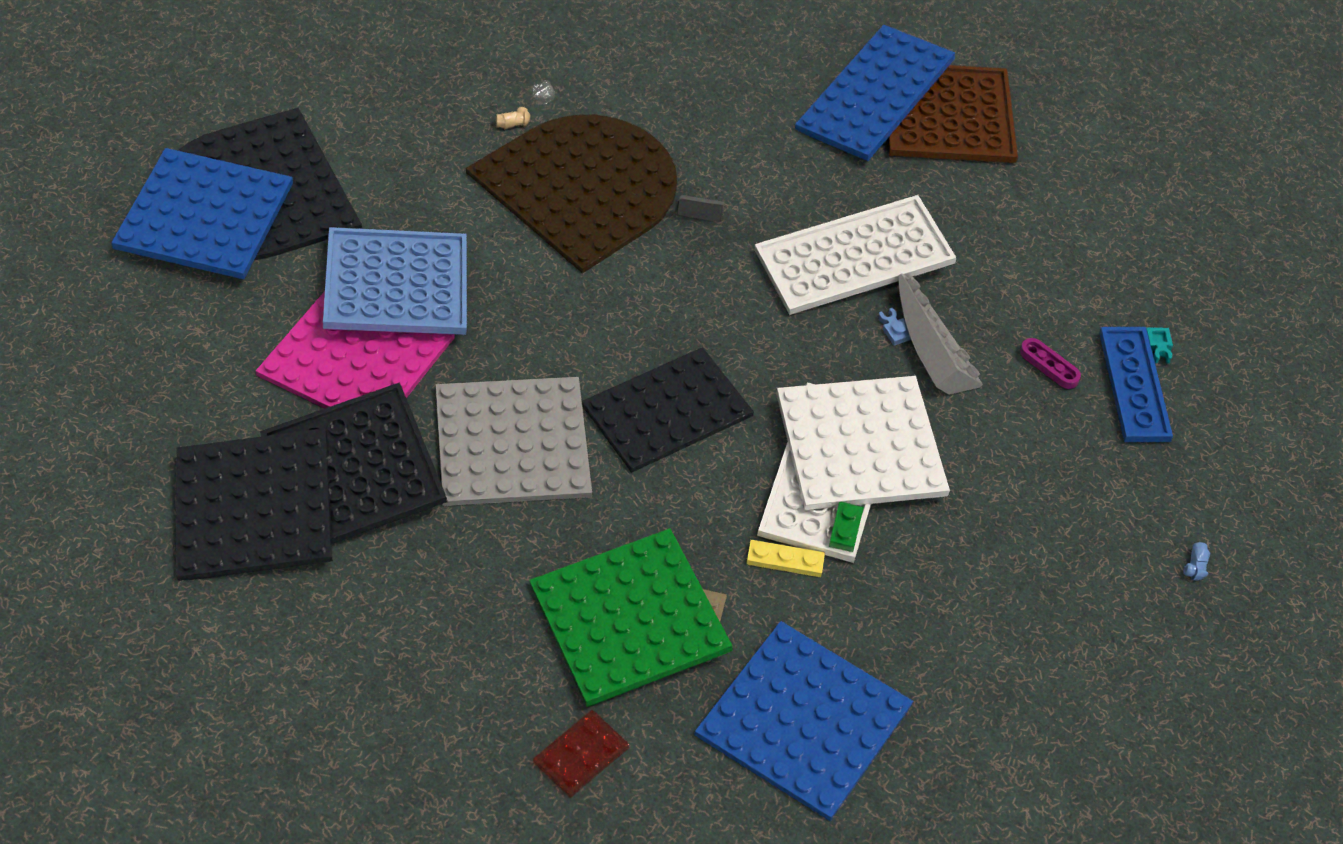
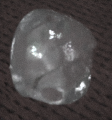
(543, 93)

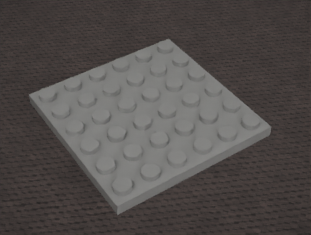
(512, 441)

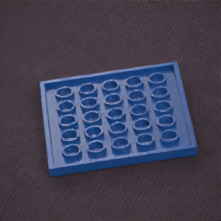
(203, 213)
(804, 720)

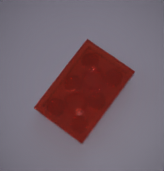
(581, 753)

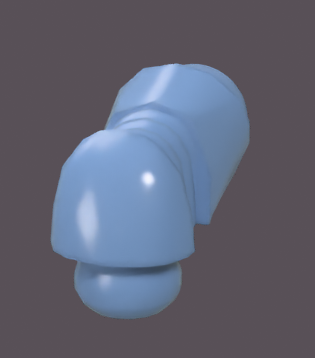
(1199, 558)

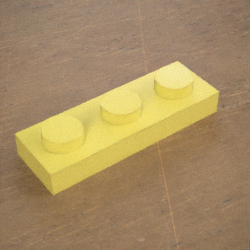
(785, 558)

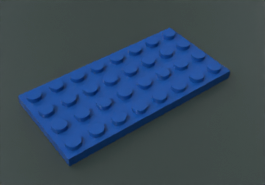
(875, 92)

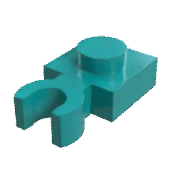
(1161, 343)

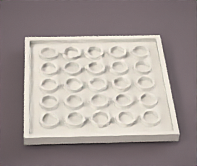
(861, 442)

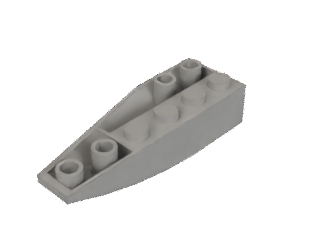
(933, 342)

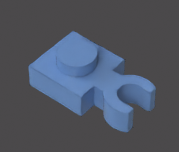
(894, 329)

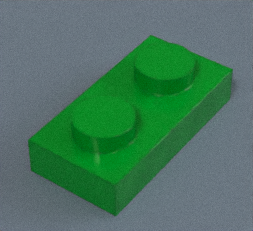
(846, 526)

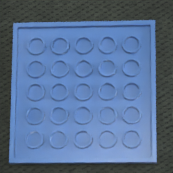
(396, 281)

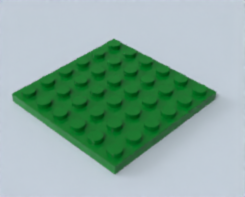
(630, 617)

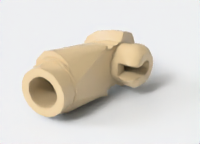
(513, 119)

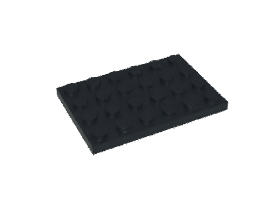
(667, 409)

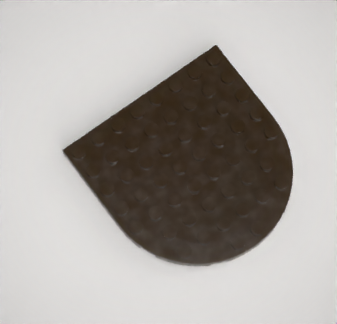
(582, 184)

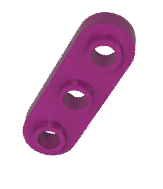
(1043, 356)

